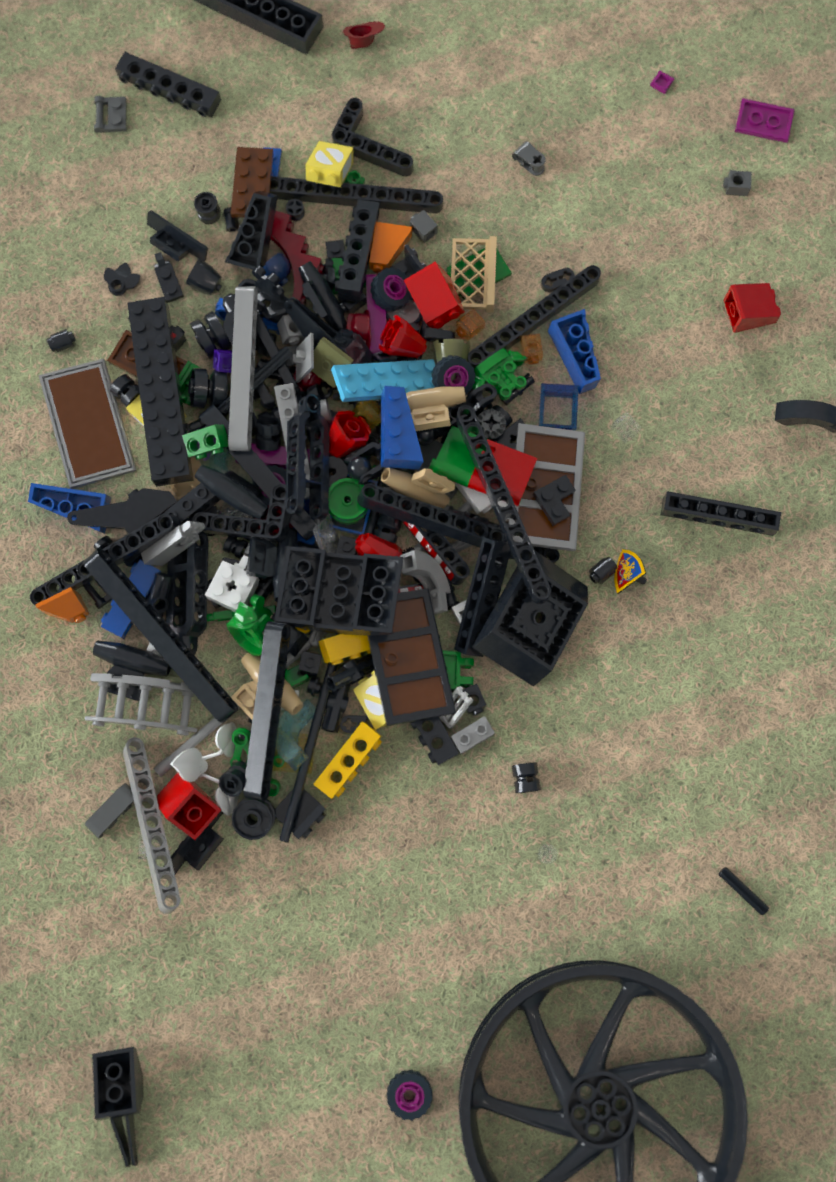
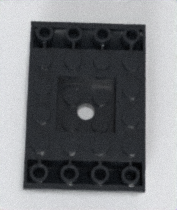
(516, 638)

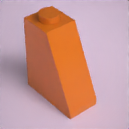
(388, 244)

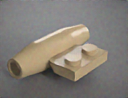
(431, 406)
(422, 485)
(246, 693)

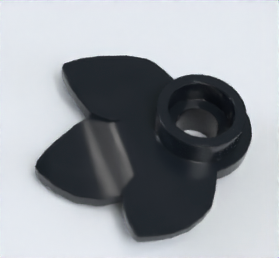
(121, 276)

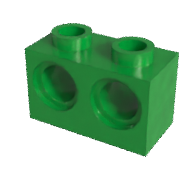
(205, 438)

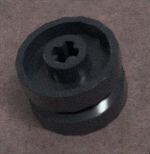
(212, 334)

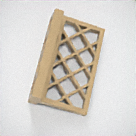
(489, 271)

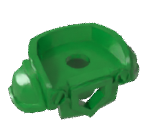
(499, 372)
(249, 623)

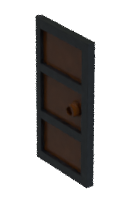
(412, 663)

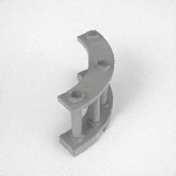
(146, 685)

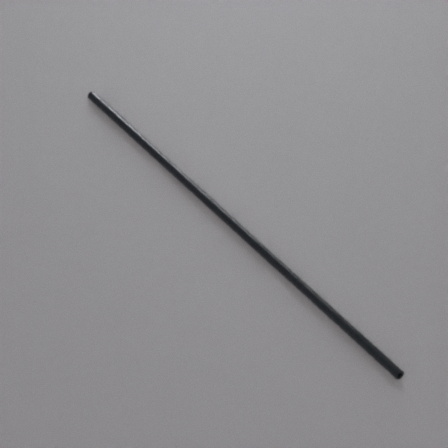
(320, 709)

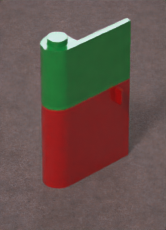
(457, 465)

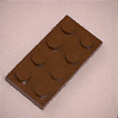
(251, 175)
(124, 357)

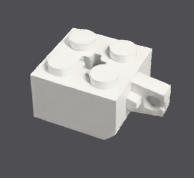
(231, 575)

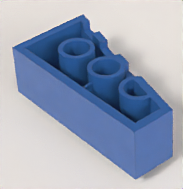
(575, 348)
(398, 433)
(65, 500)

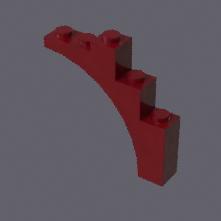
(295, 249)

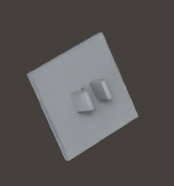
(304, 358)

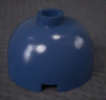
(280, 266)

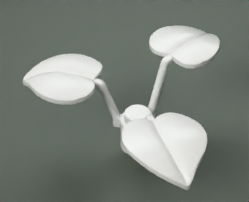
(192, 765)

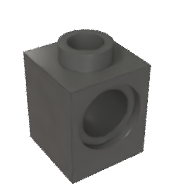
(743, 178)
(423, 226)

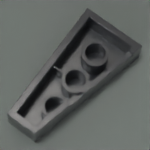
(254, 233)

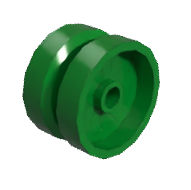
(343, 512)

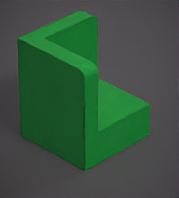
(294, 679)

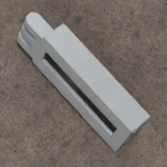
(172, 543)

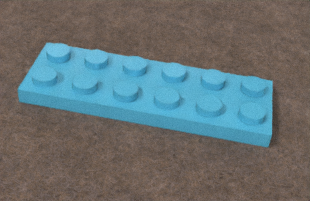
(368, 380)

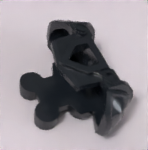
(268, 291)

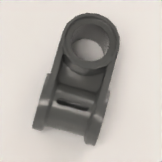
(530, 158)

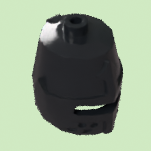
(204, 278)

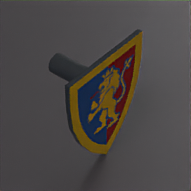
(629, 570)

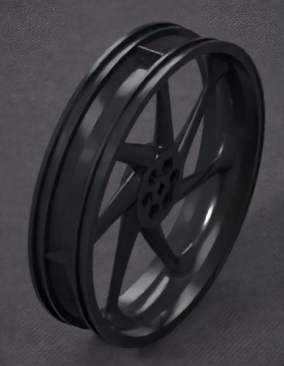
(635, 983)

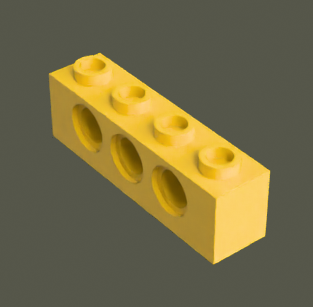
(325, 780)

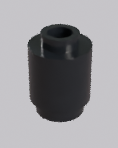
(61, 340)
(602, 570)

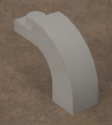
(430, 575)

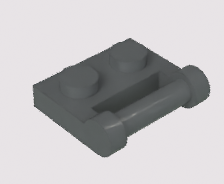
(116, 114)

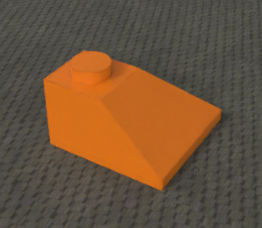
(65, 605)

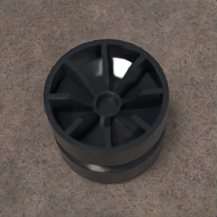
(202, 388)

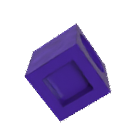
(222, 360)

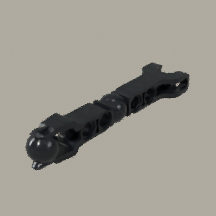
(360, 467)

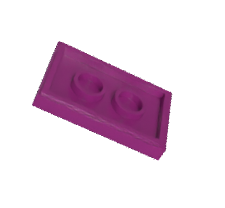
(764, 120)

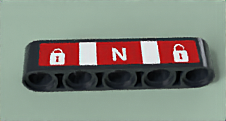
(438, 552)

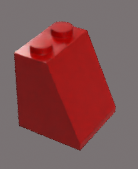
(435, 295)
(751, 306)
(187, 806)

